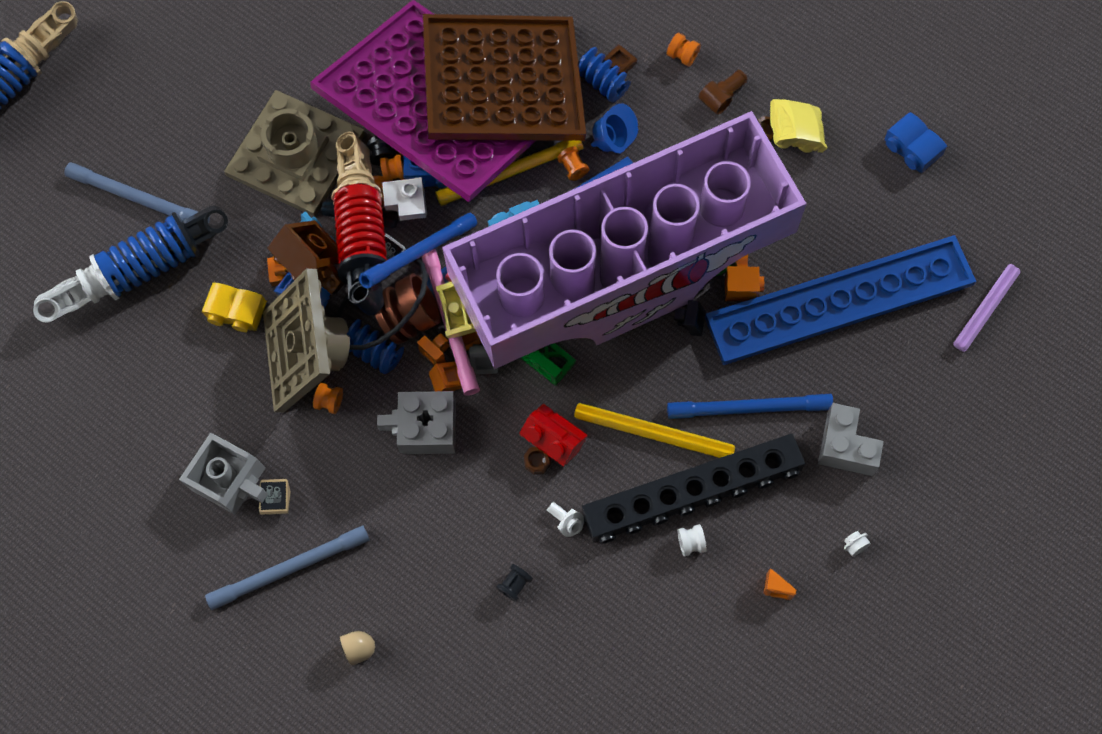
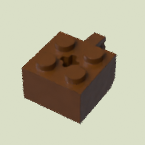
(308, 246)

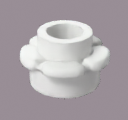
(856, 543)

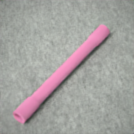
(465, 370)

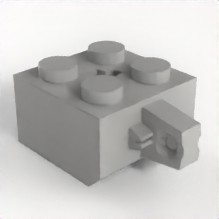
(409, 419)
(224, 474)

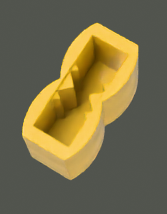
(234, 307)

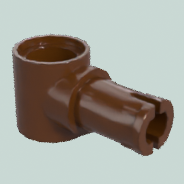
(719, 95)

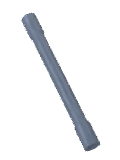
(87, 176)
(232, 592)

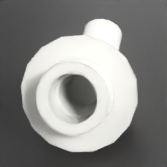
(568, 520)

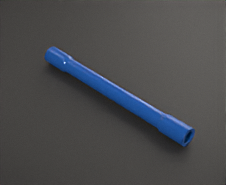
(382, 271)
(691, 409)

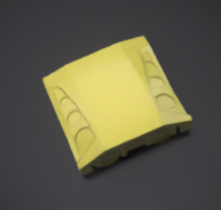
(797, 125)
(454, 313)

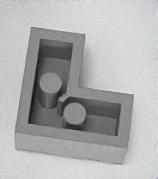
(844, 448)

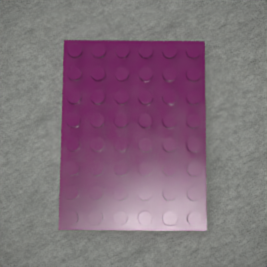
(385, 92)

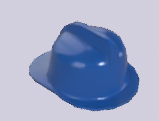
(615, 129)

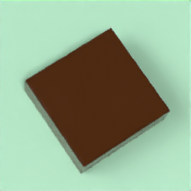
(621, 58)

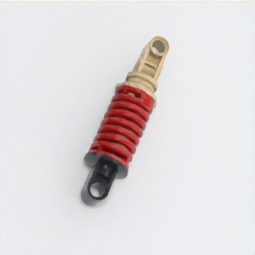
(358, 222)

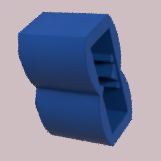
(915, 142)

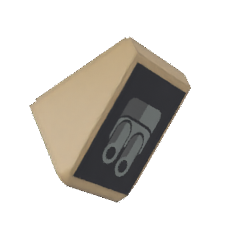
(278, 496)

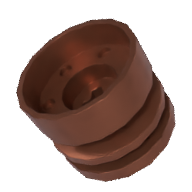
(399, 303)

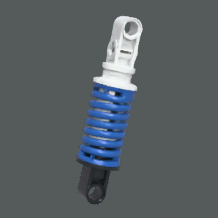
(133, 263)

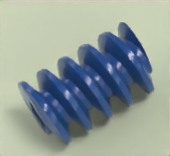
(602, 76)
(379, 356)

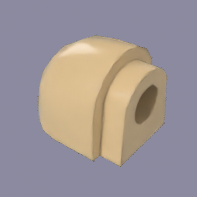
(357, 646)

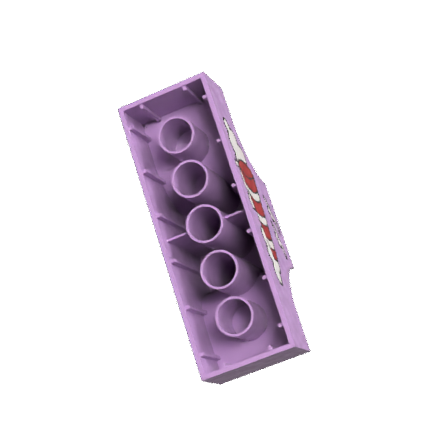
(625, 243)

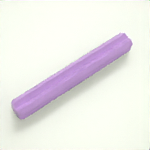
(986, 308)

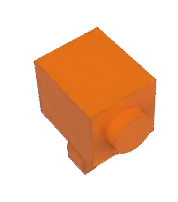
(743, 282)

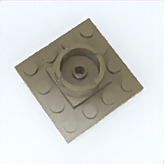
(291, 153)
(302, 341)

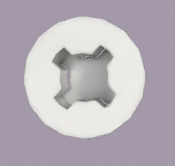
(691, 540)

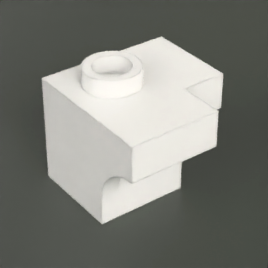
(406, 198)

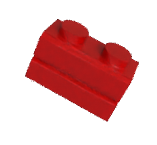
(553, 434)

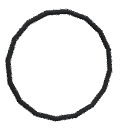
(403, 321)

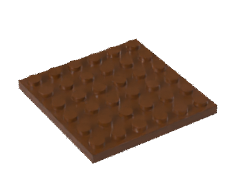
(502, 78)

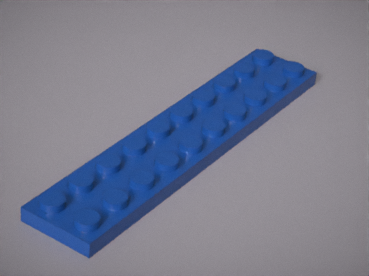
(839, 299)

